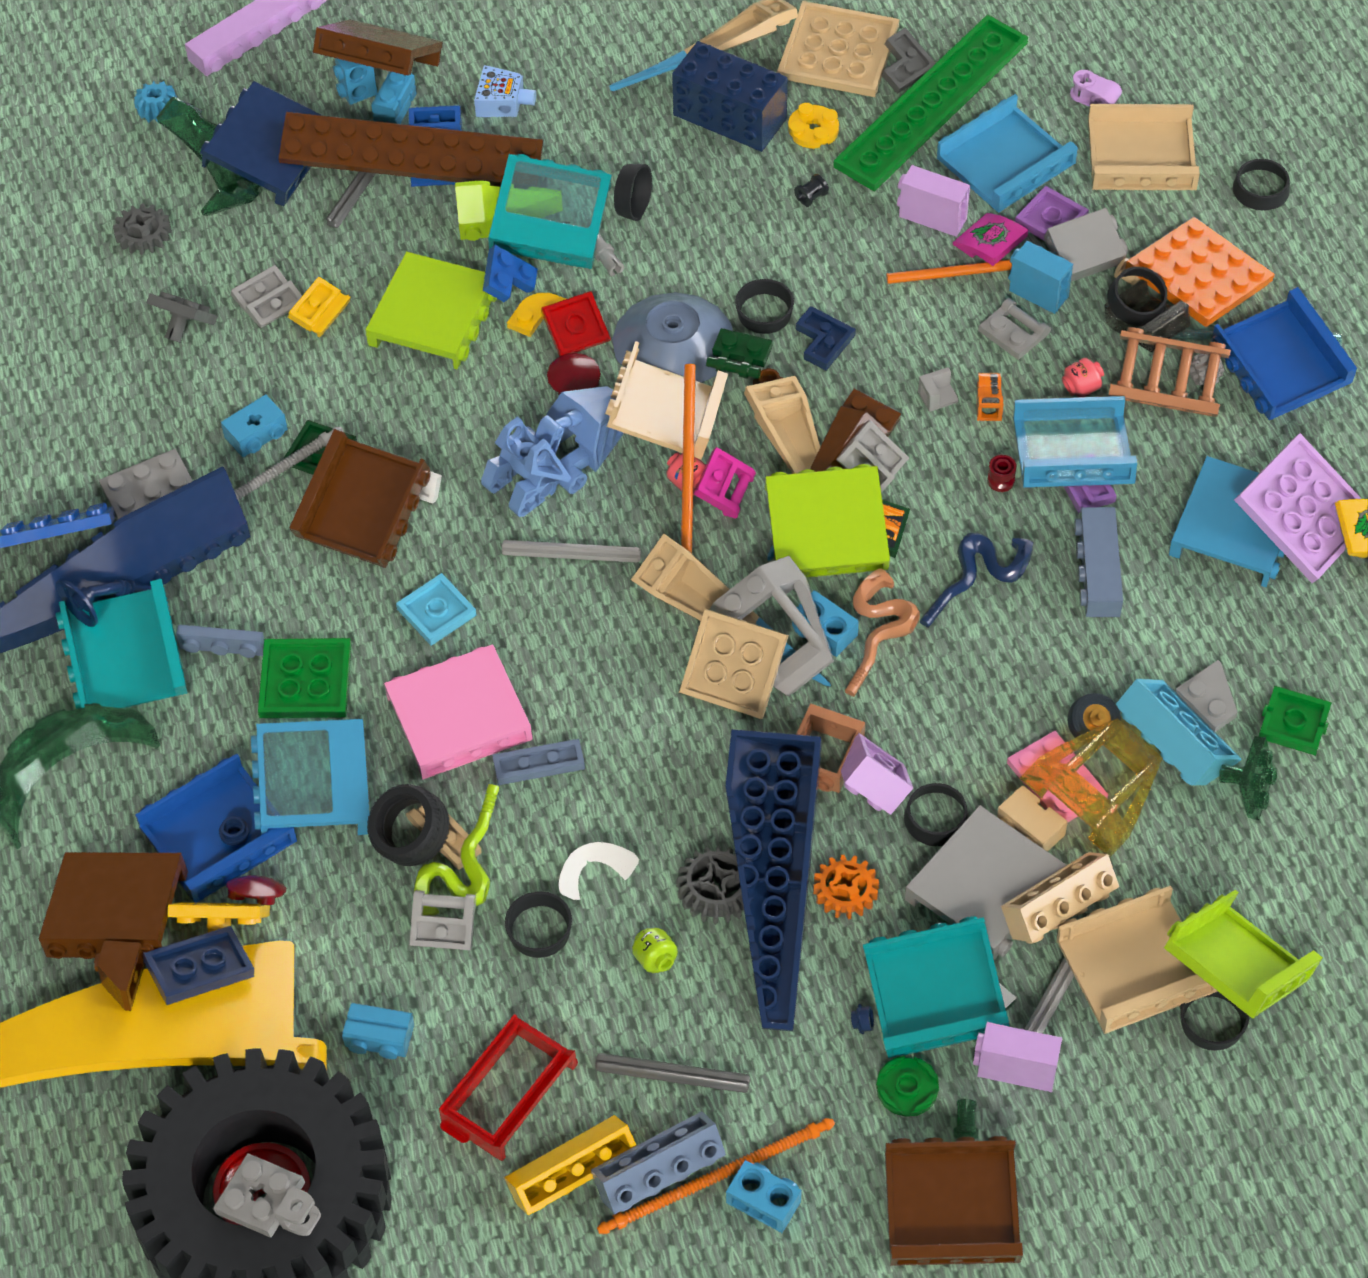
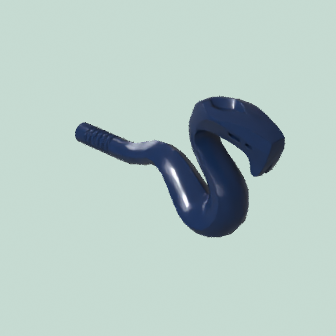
(969, 546)

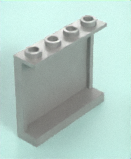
(979, 873)

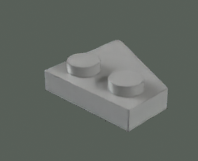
(1210, 696)

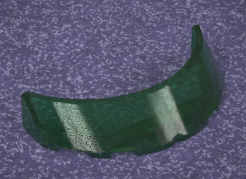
(194, 130)
(55, 739)

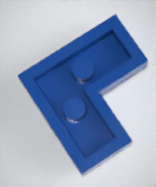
(507, 270)

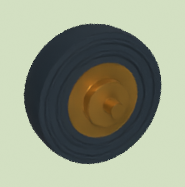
(1091, 712)

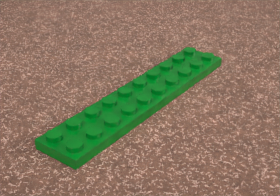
(930, 103)

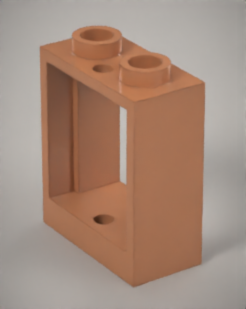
(834, 725)

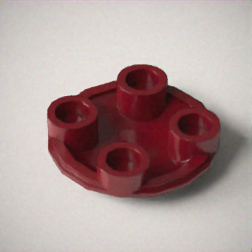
(573, 373)
(255, 887)

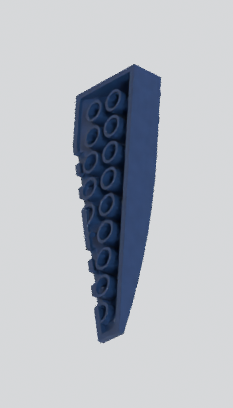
(772, 819)

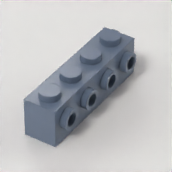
(1100, 562)
(658, 1162)

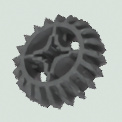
(695, 894)

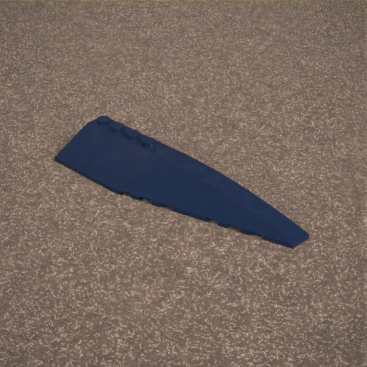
(143, 547)

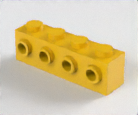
(568, 1165)

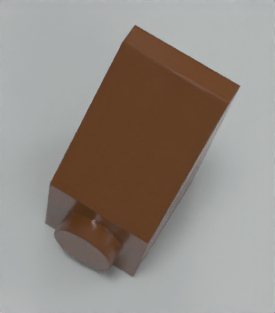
(120, 970)

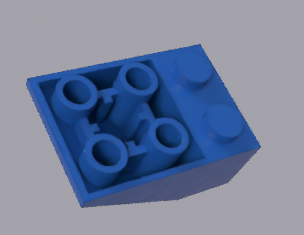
(435, 117)

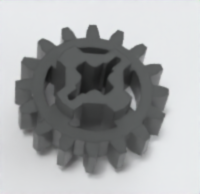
(142, 229)

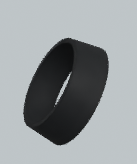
(640, 178)
(1256, 201)
(770, 287)
(1125, 313)
(925, 836)
(532, 900)
(1212, 1045)

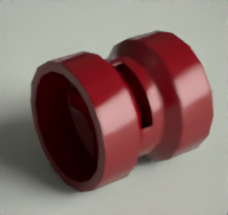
(1001, 473)

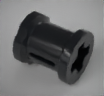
(811, 190)

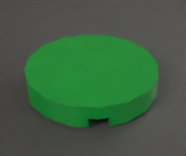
(913, 1093)

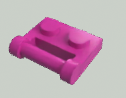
(717, 478)

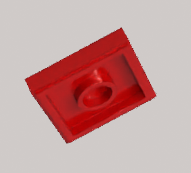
(575, 324)

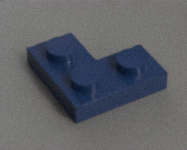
(828, 334)

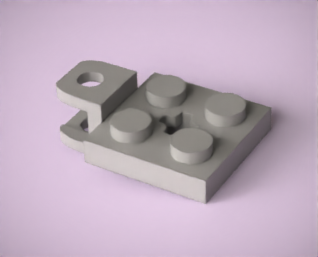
(283, 1204)

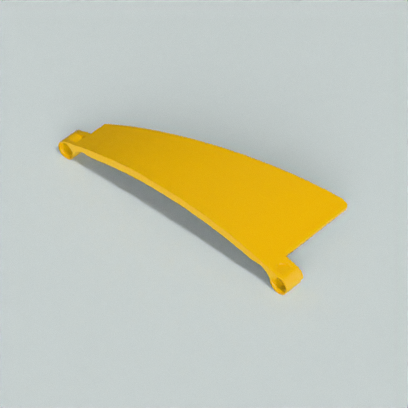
(95, 1034)

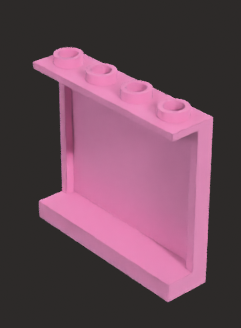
(458, 711)

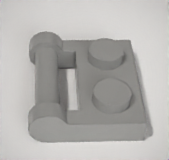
(1008, 334)
(438, 930)

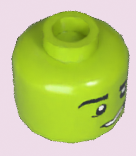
(654, 950)

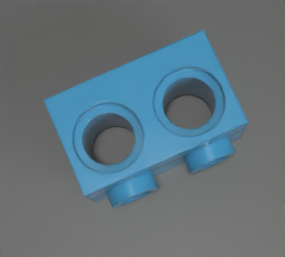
(355, 81)
(833, 621)
(759, 1202)

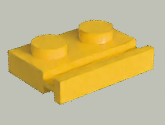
(319, 307)

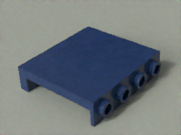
(252, 141)

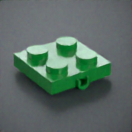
(1295, 720)

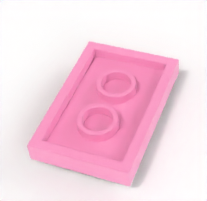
(1026, 757)

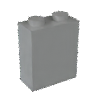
(1088, 243)

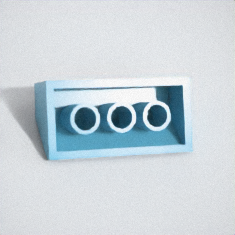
(1175, 731)

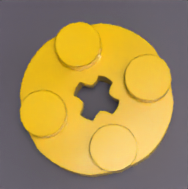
(809, 114)

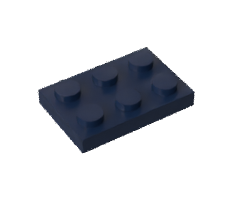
(198, 965)

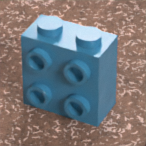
(1040, 276)

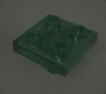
(1253, 778)

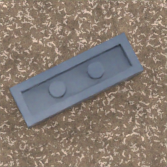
(220, 640)
(538, 761)

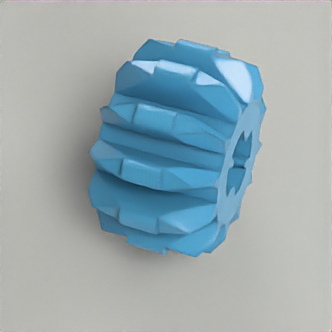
(152, 99)

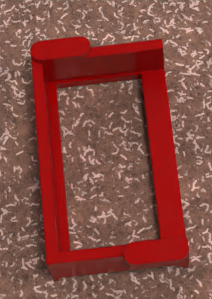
(463, 1128)

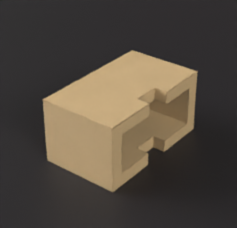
(1031, 820)

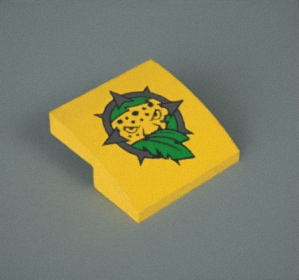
(1354, 525)

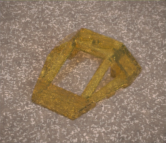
(1085, 800)

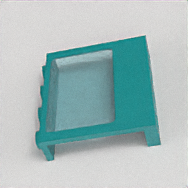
(549, 210)

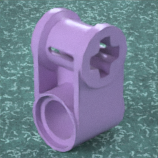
(1096, 90)

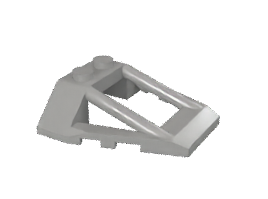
(777, 580)

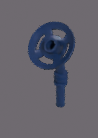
(80, 599)

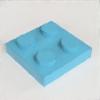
(436, 609)

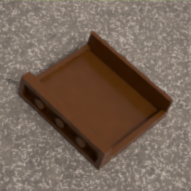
(376, 46)
(360, 500)
(110, 900)
(952, 1202)

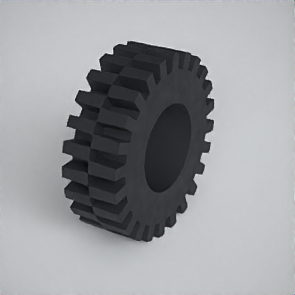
(245, 1109)

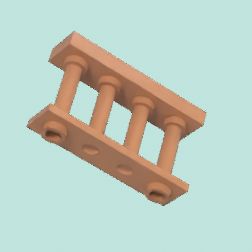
(1178, 399)

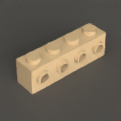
(1060, 897)

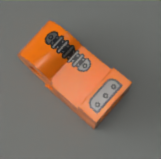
(989, 396)

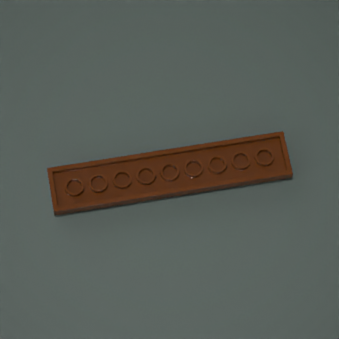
(400, 149)

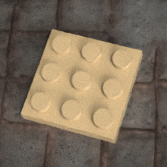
(733, 663)

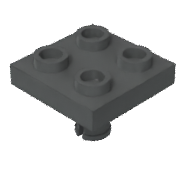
(181, 312)

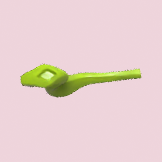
(479, 880)

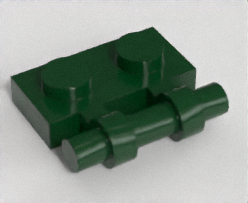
(741, 348)

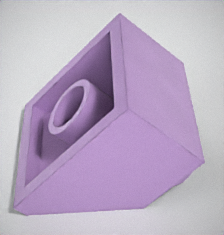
(875, 775)

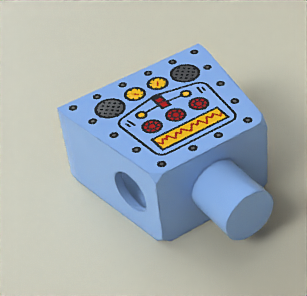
(501, 93)

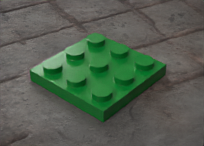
(305, 678)

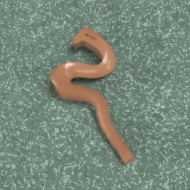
(905, 610)

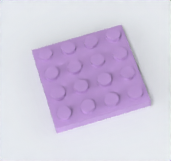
(1297, 507)

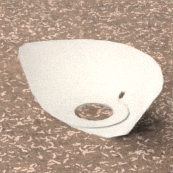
(615, 856)

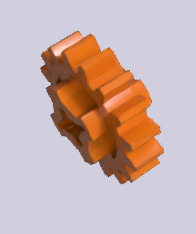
(844, 890)

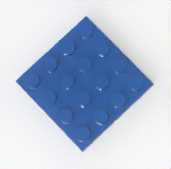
(46, 527)

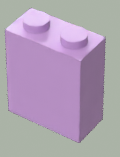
(933, 200)
(1017, 1056)

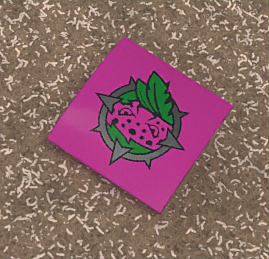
(991, 238)

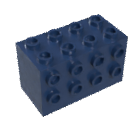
(729, 96)

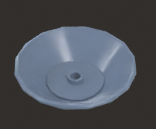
(671, 333)

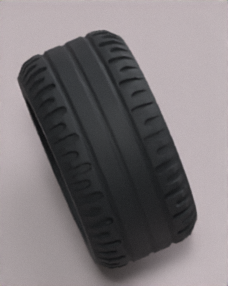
(383, 817)

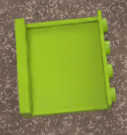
(431, 308)
(829, 520)
(1238, 956)

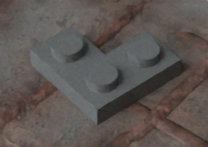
(911, 63)

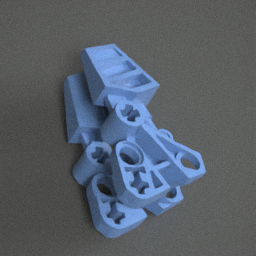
(534, 452)

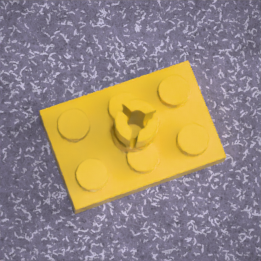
(218, 914)

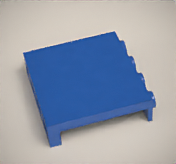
(1285, 356)
(190, 822)

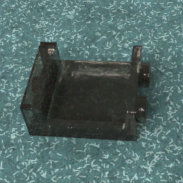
(1166, 325)

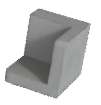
(936, 389)

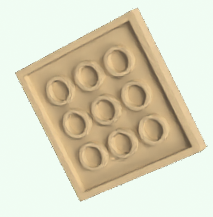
(838, 48)

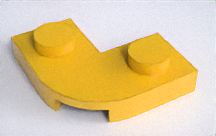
(528, 313)

